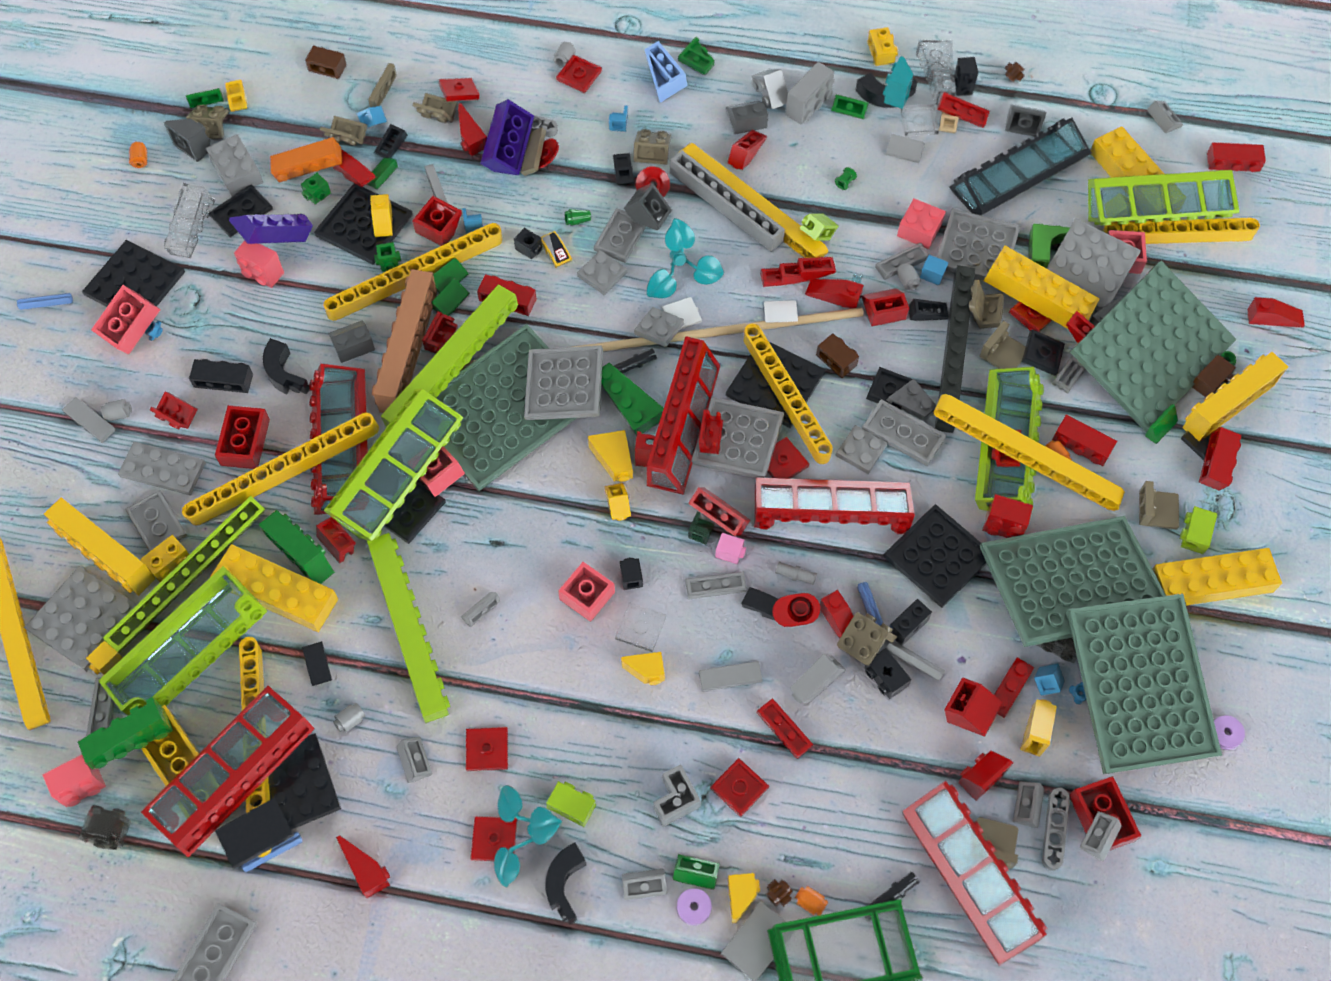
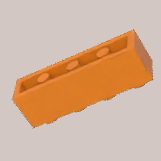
(306, 159)

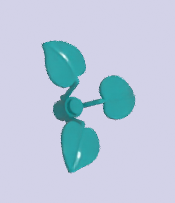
(676, 239)
(541, 828)

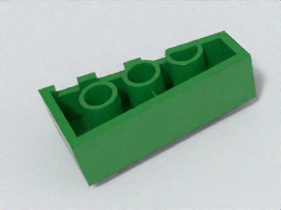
(632, 402)
(297, 546)
(125, 734)

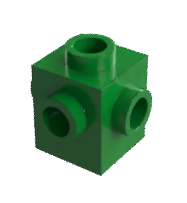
(315, 188)
(387, 256)

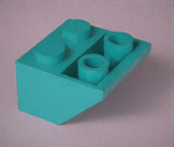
(898, 84)

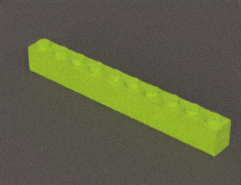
(459, 348)
(183, 575)
(407, 627)

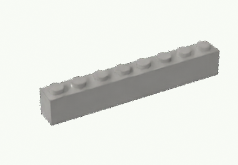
(727, 201)

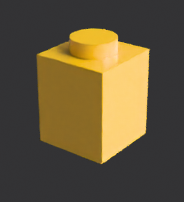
(103, 658)

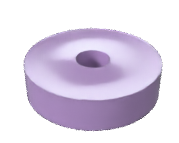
(1235, 729)
(690, 916)

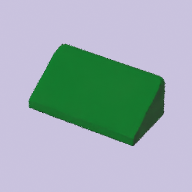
(205, 97)
(849, 106)
(382, 172)
(447, 273)
(450, 298)
(1162, 424)
(696, 871)

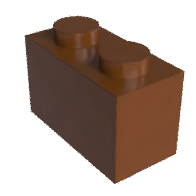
(326, 62)
(837, 355)
(1213, 376)

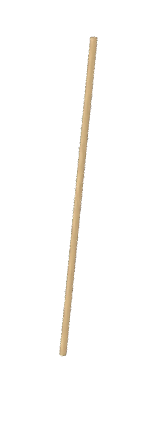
(726, 330)

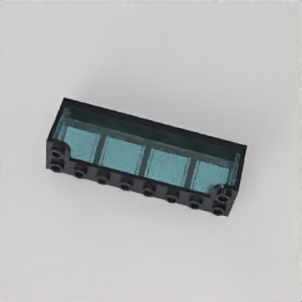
(1021, 167)

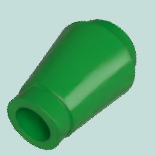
(577, 216)

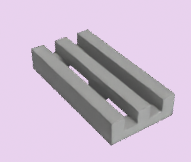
(1067, 388)

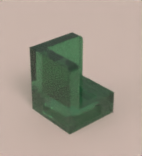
(700, 529)

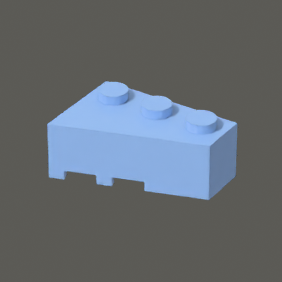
(665, 71)

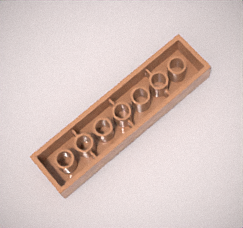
(406, 338)

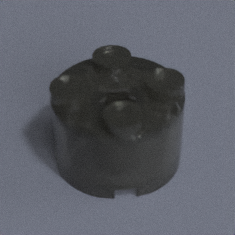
(105, 827)

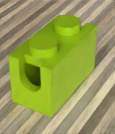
(818, 226)
(1198, 530)
(571, 803)

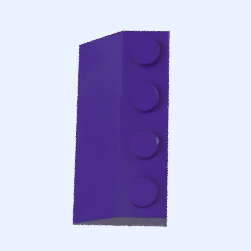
(507, 138)
(272, 228)

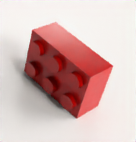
(242, 437)
(1105, 798)

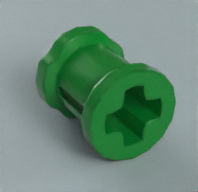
(844, 180)

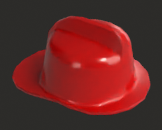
(796, 610)

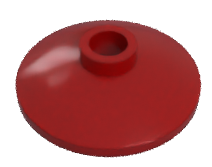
(549, 152)
(656, 175)

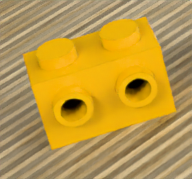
(882, 46)
(165, 557)

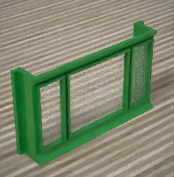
(846, 946)

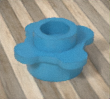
(154, 330)
(1074, 690)

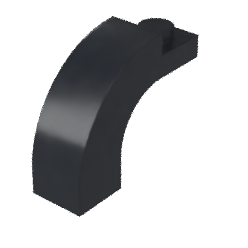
(872, 90)
(274, 358)
(559, 871)

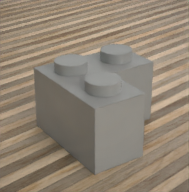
(772, 86)
(681, 797)

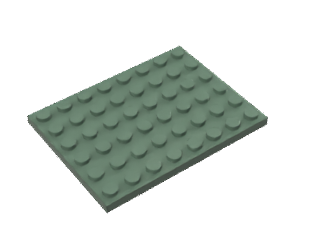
(1152, 345)
(493, 406)
(1067, 570)
(1143, 683)

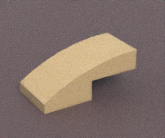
(948, 123)

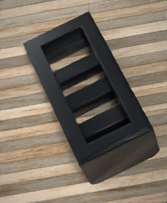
(401, 136)
(918, 314)

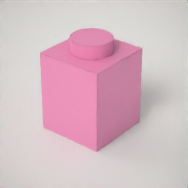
(730, 548)

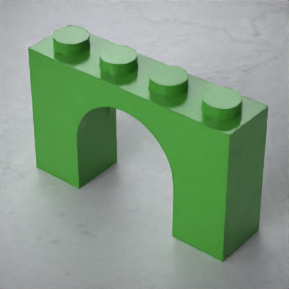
(1041, 239)

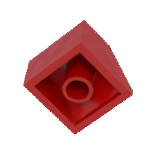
(437, 221)
(984, 773)

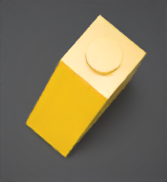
(613, 454)
(1039, 727)

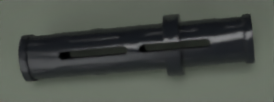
(636, 361)
(898, 889)

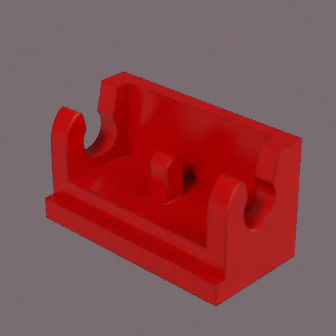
(439, 332)
(710, 433)
(642, 449)
(335, 539)

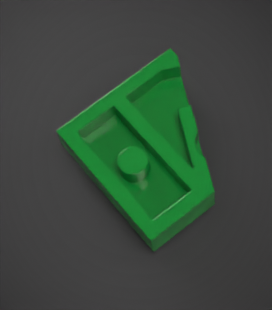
(697, 57)

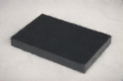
(245, 202)
(414, 513)
(254, 833)

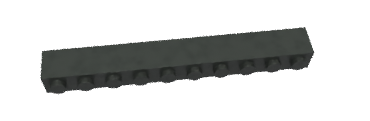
(956, 338)

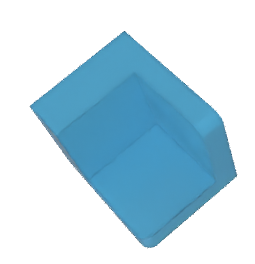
(372, 116)
(618, 121)
(472, 222)
(933, 270)
(1049, 679)

